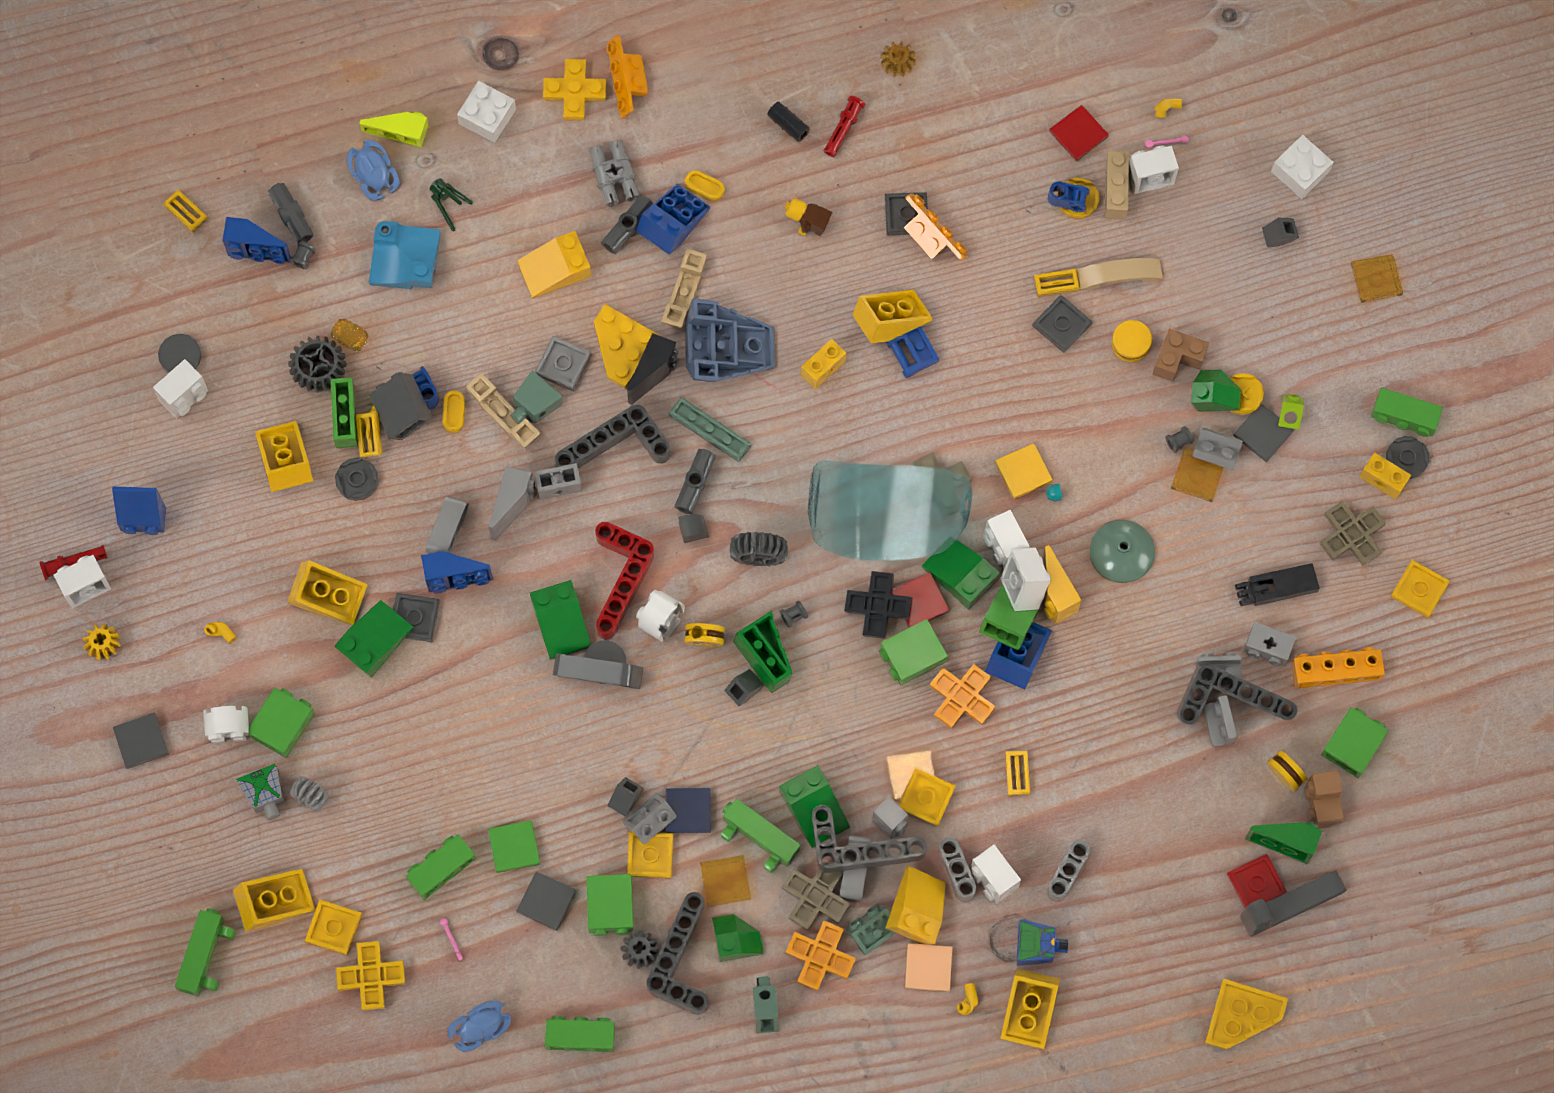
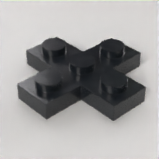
(878, 604)

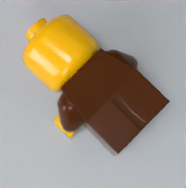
(810, 216)

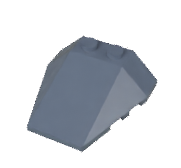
(725, 343)

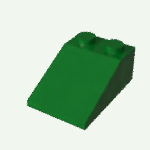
(962, 573)
(560, 619)
(374, 638)
(805, 794)
(1290, 839)

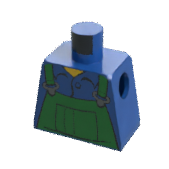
(1037, 943)

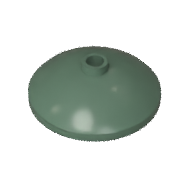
(1121, 564)

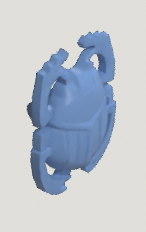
(372, 169)
(481, 1024)

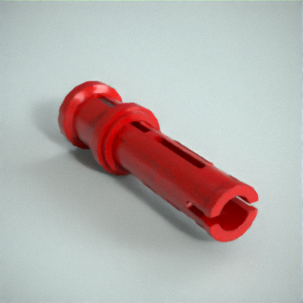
(847, 118)
(51, 567)

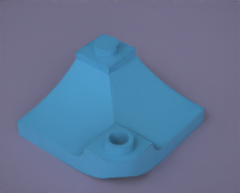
(404, 256)

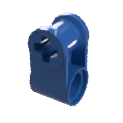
(1070, 196)
(426, 387)

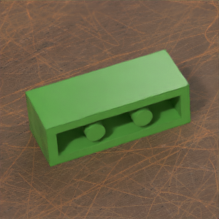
(344, 412)
(1406, 412)
(440, 866)
(579, 1034)

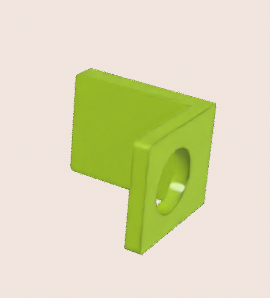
(1291, 403)

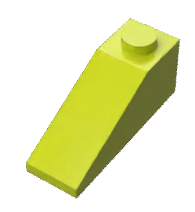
(400, 127)

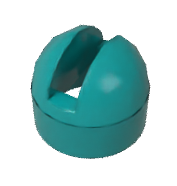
(1054, 492)

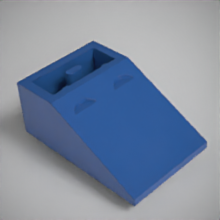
(672, 218)
(248, 240)
(453, 571)

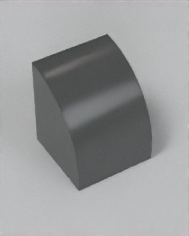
(1280, 232)
(693, 527)
(744, 687)
(625, 796)

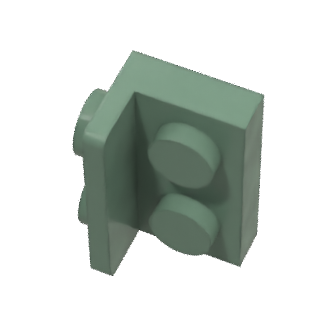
(870, 929)

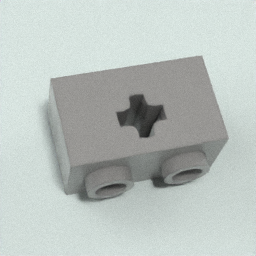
(558, 481)
(1280, 643)
(890, 818)

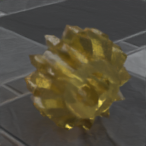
(905, 57)
(349, 334)

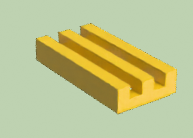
(197, 222)
(1057, 290)
(376, 434)
(1018, 791)

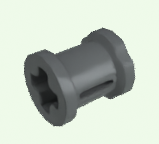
(302, 255)
(1179, 439)
(793, 614)

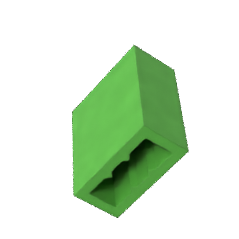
(1006, 624)
(912, 652)
(281, 721)
(1354, 742)
(610, 904)

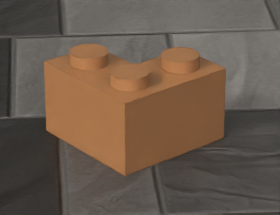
(1179, 349)
(1324, 798)

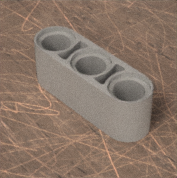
(447, 525)
(1070, 860)
(854, 880)
(957, 880)

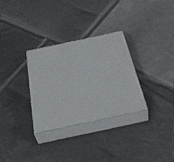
(563, 363)

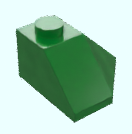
(1215, 392)
(736, 938)

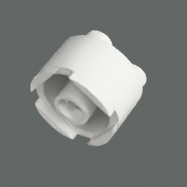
(660, 615)
(226, 723)

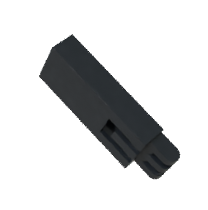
(1287, 584)

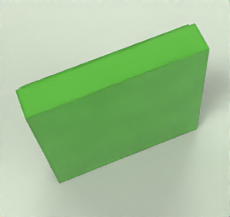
(514, 846)

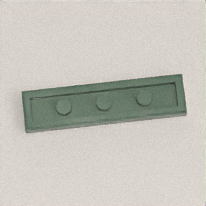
(709, 429)

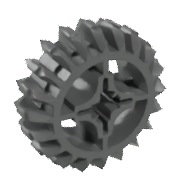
(302, 357)
(758, 549)

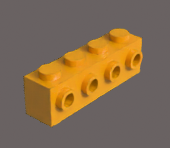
(1337, 668)

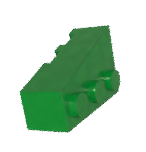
(764, 652)

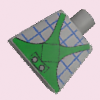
(263, 790)

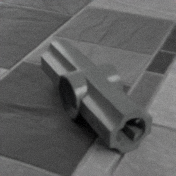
(290, 213)
(620, 234)
(699, 469)

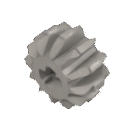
(309, 793)

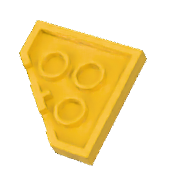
(620, 344)
(1242, 1014)

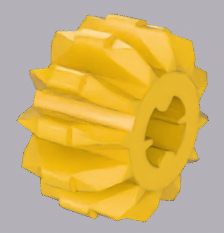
(93, 641)

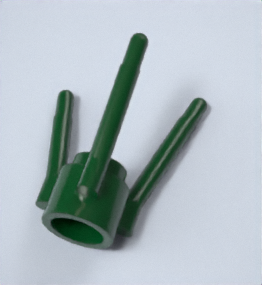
(442, 191)

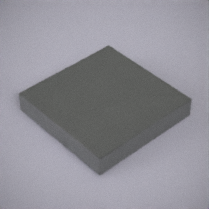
(900, 212)
(1062, 323)
(1262, 433)
(420, 613)
(140, 740)
(546, 901)

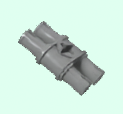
(605, 177)

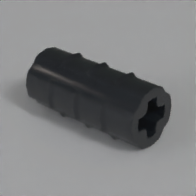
(788, 121)

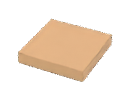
(928, 967)

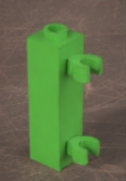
(761, 832)
(200, 952)

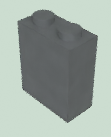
(400, 406)

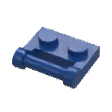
(919, 348)

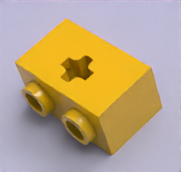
(823, 364)
(1385, 476)

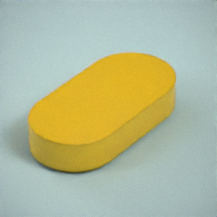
(704, 185)
(453, 411)

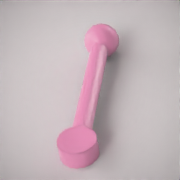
(1149, 143)
(444, 922)

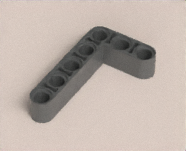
(613, 437)
(1234, 691)
(860, 850)
(1263, 916)
(675, 956)

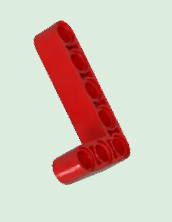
(625, 578)

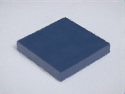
(691, 808)

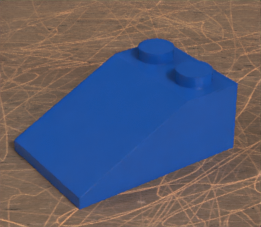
(139, 510)
(1018, 665)

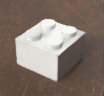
(486, 111)
(1302, 166)
(1152, 169)
(180, 389)
(1004, 535)
(1025, 579)
(82, 581)
(994, 874)

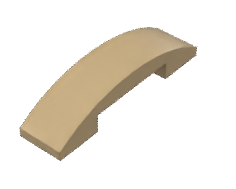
(1119, 271)
(684, 289)
(500, 410)

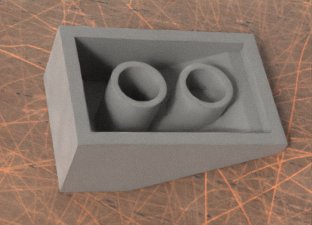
(513, 497)

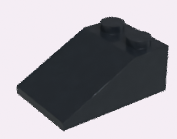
(653, 367)

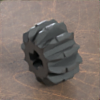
(645, 954)

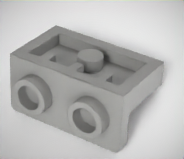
(1217, 448)
(1227, 662)
(1220, 722)
(650, 818)

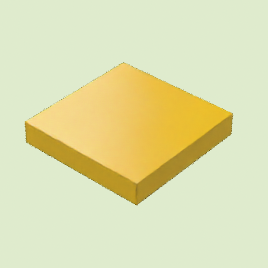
(1023, 471)
(1420, 588)
(926, 796)
(652, 858)
(333, 927)

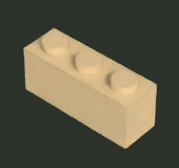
(1116, 185)

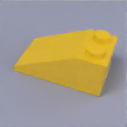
(555, 265)
(890, 314)
(284, 456)
(327, 592)
(1060, 596)
(273, 899)
(918, 907)
(1030, 1008)

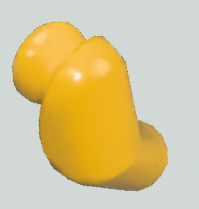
(220, 629)

